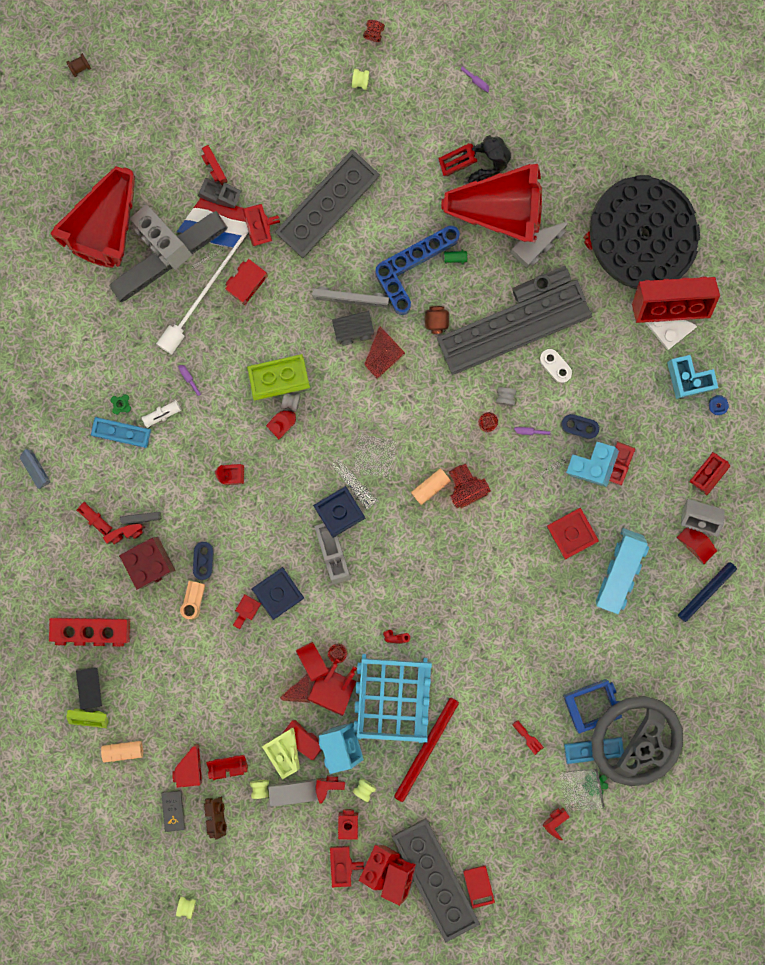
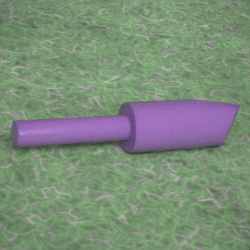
(478, 81)
(188, 378)
(530, 431)

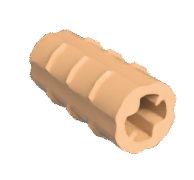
(430, 486)
(122, 751)

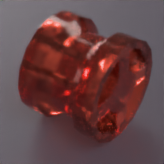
(374, 30)
(490, 419)
(340, 652)

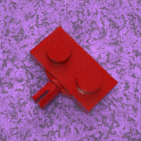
(258, 224)
(342, 866)

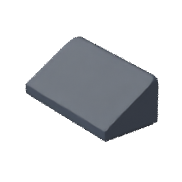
(34, 468)

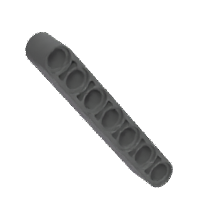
(153, 268)

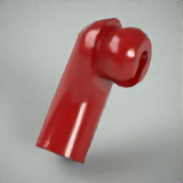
(397, 639)

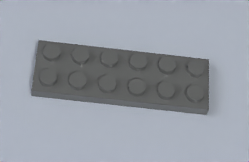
(327, 203)
(436, 880)

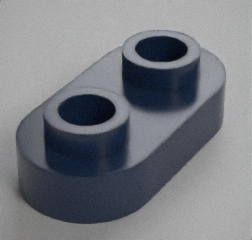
(580, 425)
(201, 560)

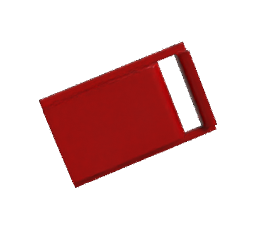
(478, 885)

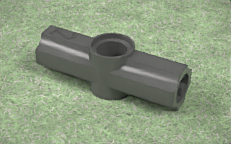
(552, 279)

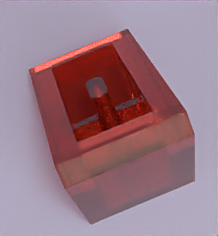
(299, 692)

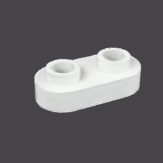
(555, 366)

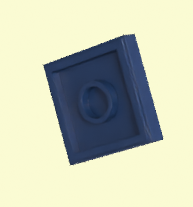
(339, 512)
(277, 593)

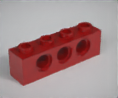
(59, 626)

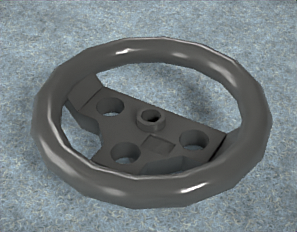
(642, 744)

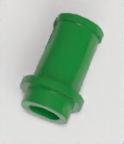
(455, 256)

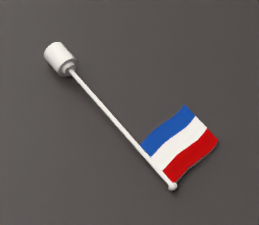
(230, 238)

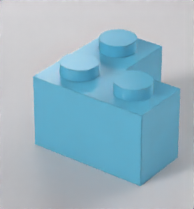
(688, 382)
(596, 470)

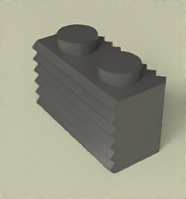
(353, 328)

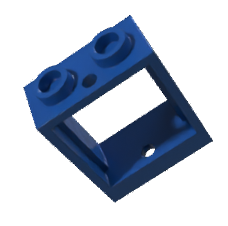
(573, 710)

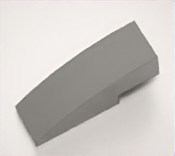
(332, 555)
(293, 792)

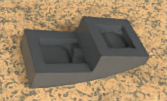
(220, 194)

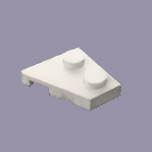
(671, 331)

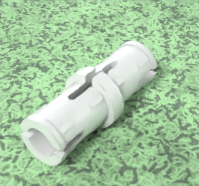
(161, 413)

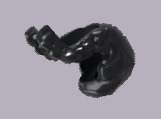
(496, 151)

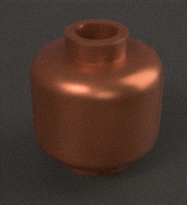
(436, 319)

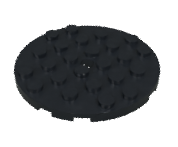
(651, 205)

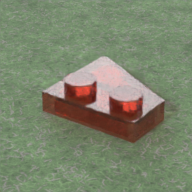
(382, 354)

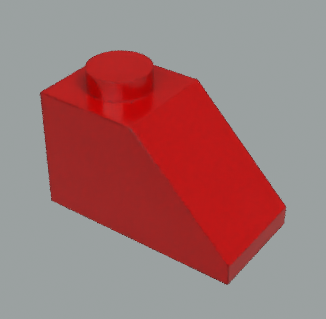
(188, 771)

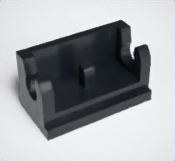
(88, 688)

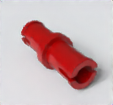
(94, 519)

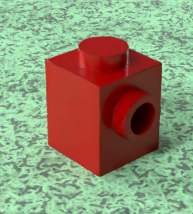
(348, 825)

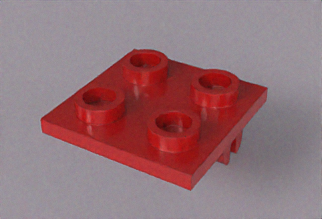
(333, 690)

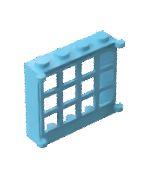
(422, 700)

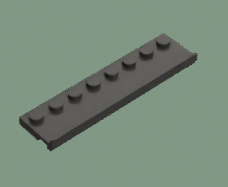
(514, 327)

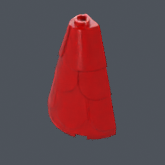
(501, 203)
(100, 221)

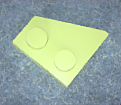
(283, 753)

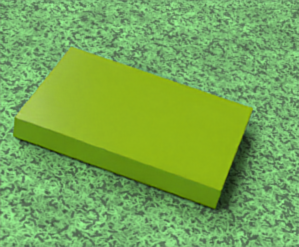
(278, 377)

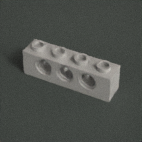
(161, 238)

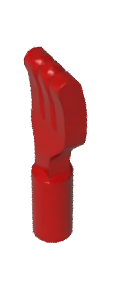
(534, 745)

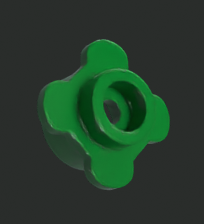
(124, 399)

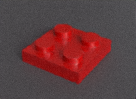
(572, 533)

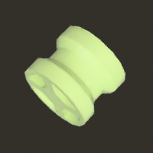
(360, 79)
(259, 789)
(364, 790)
(186, 908)

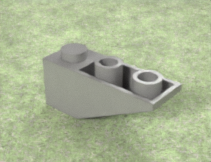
(528, 252)

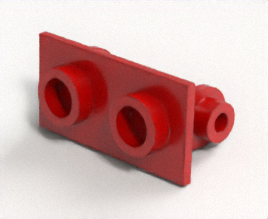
(234, 765)

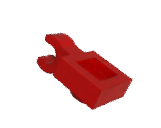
(247, 609)

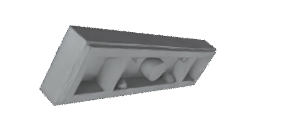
(325, 294)

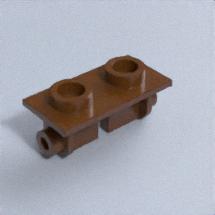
(217, 826)

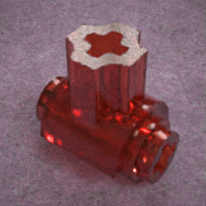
(467, 488)

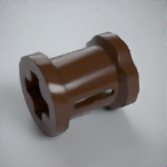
(78, 65)

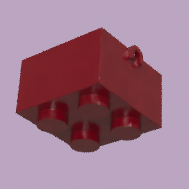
(147, 563)

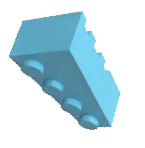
(622, 571)

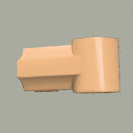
(192, 597)

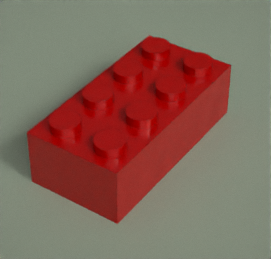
(675, 299)

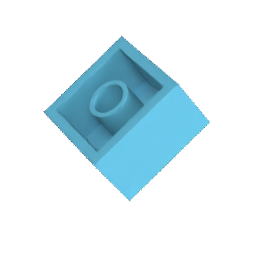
(340, 748)

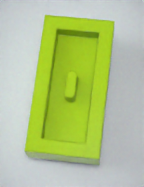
(90, 719)

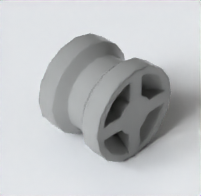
(506, 396)
(291, 401)

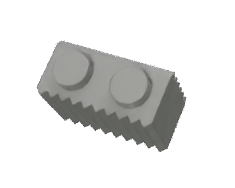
(702, 517)

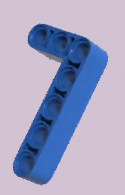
(411, 262)

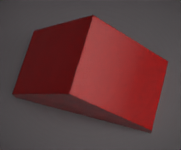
(697, 544)

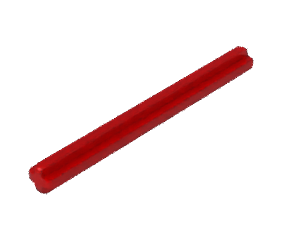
(426, 749)

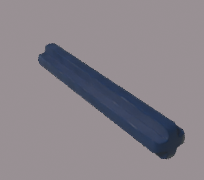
(707, 592)

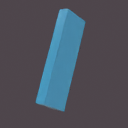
(121, 432)
(582, 751)

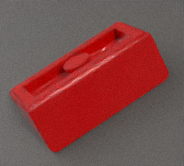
(710, 473)

